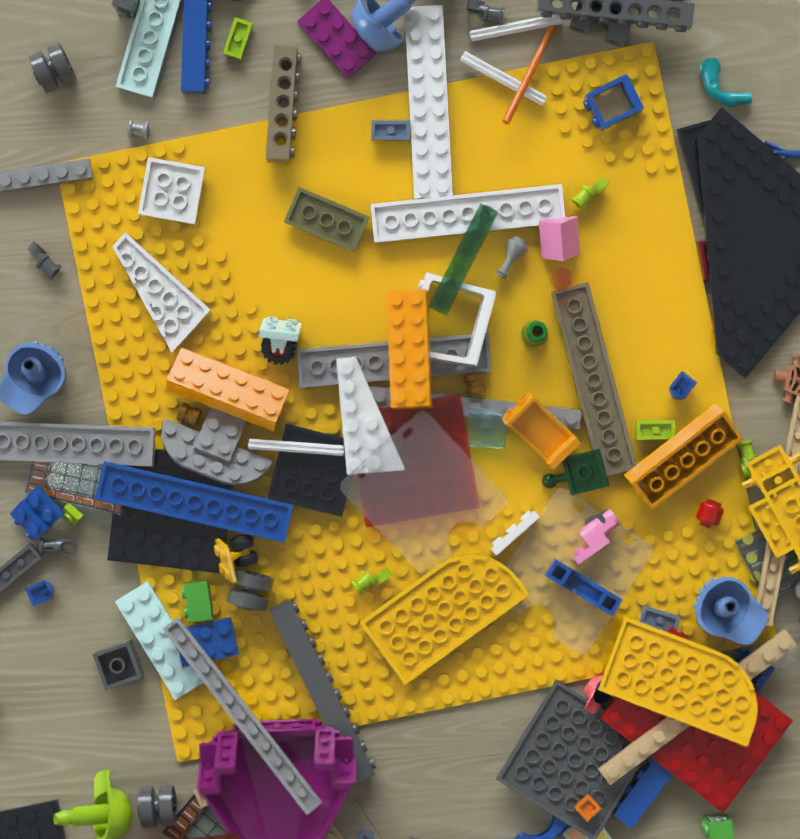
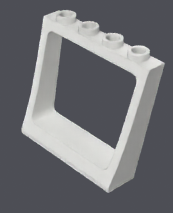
(487, 299)

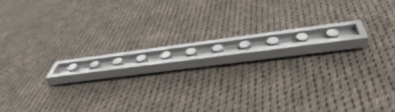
(569, 417)
(242, 715)

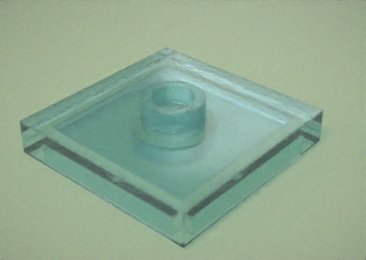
(486, 428)

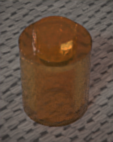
(561, 278)

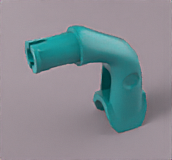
(709, 70)

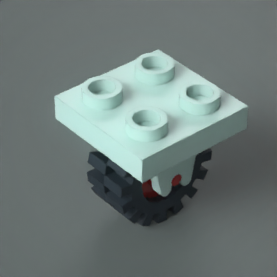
(279, 339)

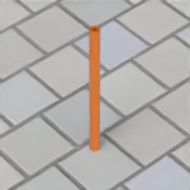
(528, 76)

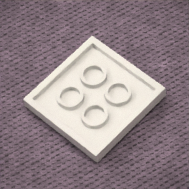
(171, 190)

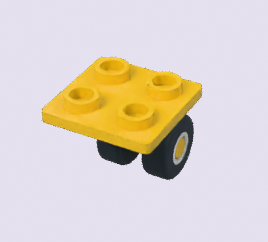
(241, 555)

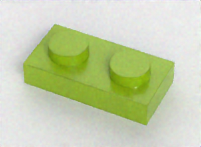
(238, 38)
(655, 429)

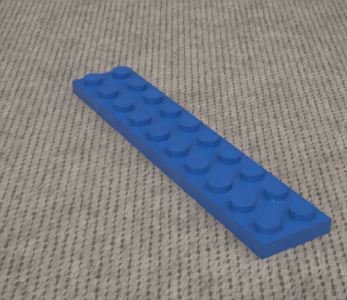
(194, 501)

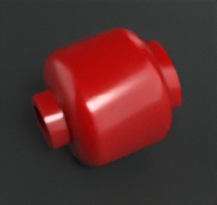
(709, 513)

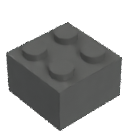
(118, 664)

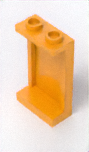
(541, 430)

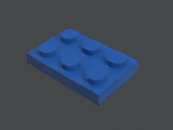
(215, 638)

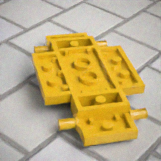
(780, 509)

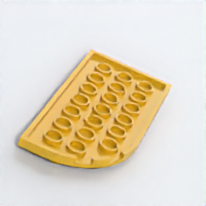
(442, 612)
(681, 681)

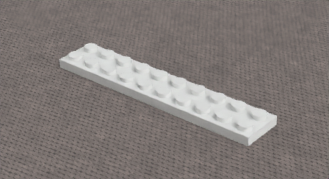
(428, 102)
(454, 213)

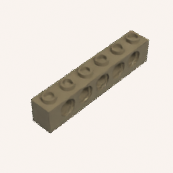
(282, 56)

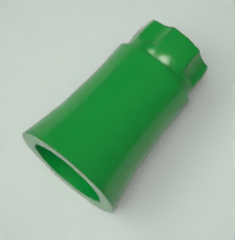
(529, 338)

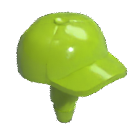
(109, 815)

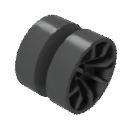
(47, 71)
(250, 597)
(152, 806)

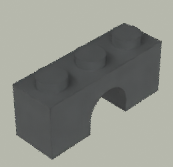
(615, 34)

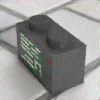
(126, 8)

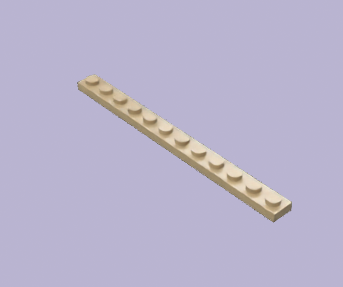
(772, 566)
(669, 727)

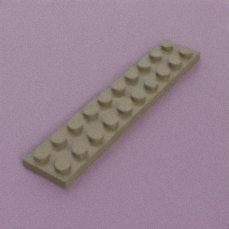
(593, 377)

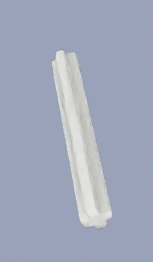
(514, 27)
(502, 77)
(298, 447)

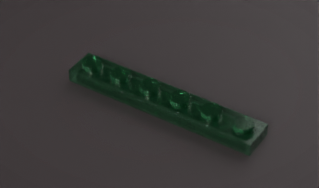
(463, 259)

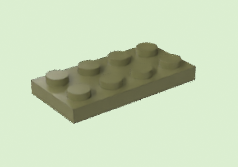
(326, 219)

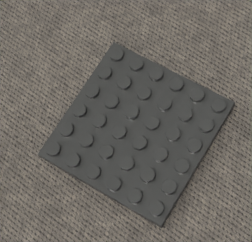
(561, 758)

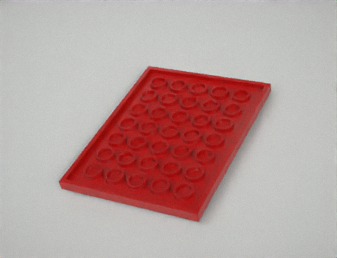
(698, 758)

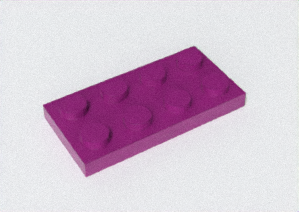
(336, 37)

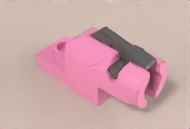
(594, 534)

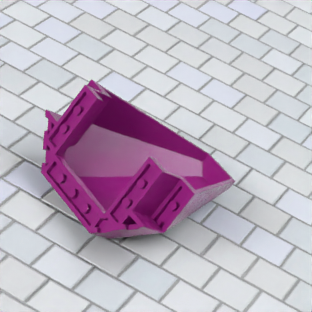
(253, 799)

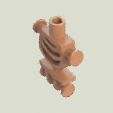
(789, 379)

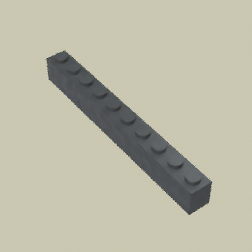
(320, 682)

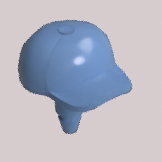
(376, 22)
(31, 377)
(729, 611)

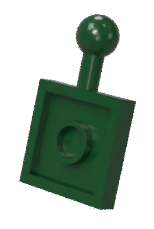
(582, 471)

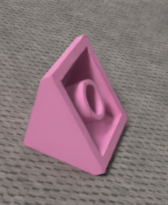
(559, 238)

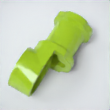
(586, 193)
(746, 453)
(367, 580)

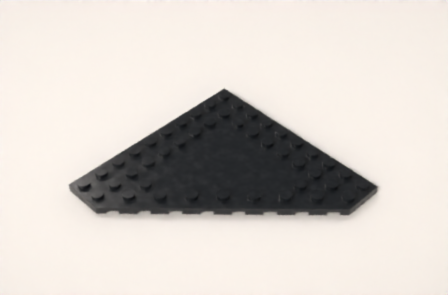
(749, 240)

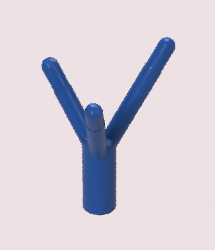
(787, 154)

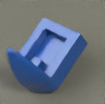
(681, 386)
(40, 592)

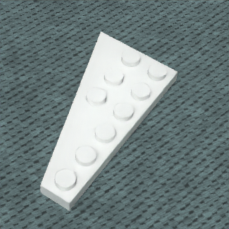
(166, 299)
(361, 419)

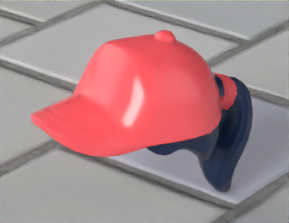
(595, 697)

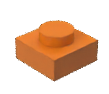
(587, 807)

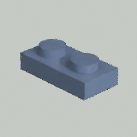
(390, 130)
(658, 618)

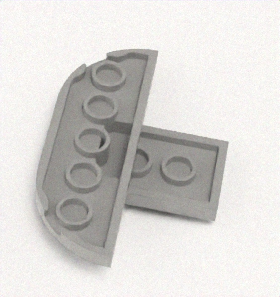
(214, 449)

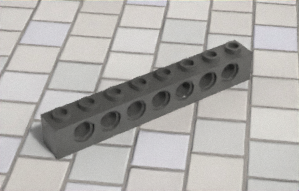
(682, 9)

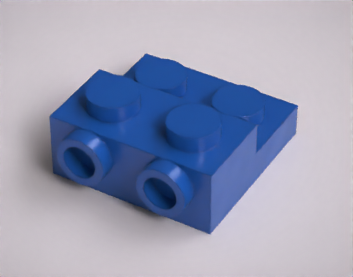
(36, 514)

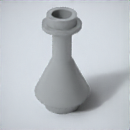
(515, 248)

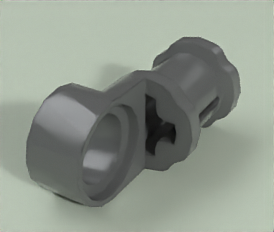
(490, 13)
(44, 262)
(56, 546)

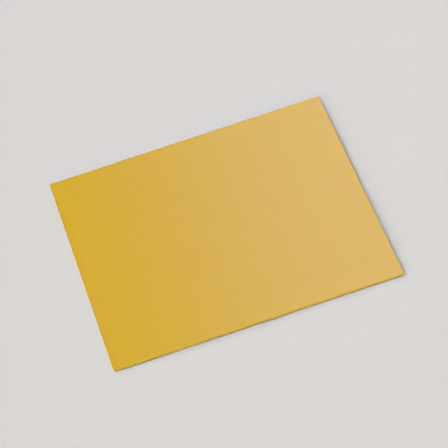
(254, 266)

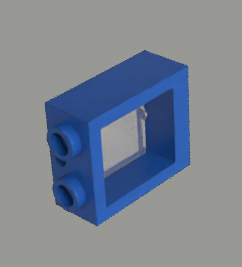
(613, 103)

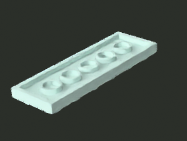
(148, 46)
(147, 619)

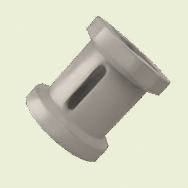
(133, 125)

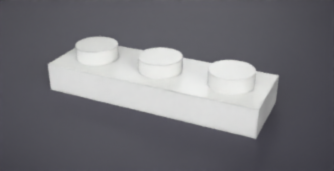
(514, 531)

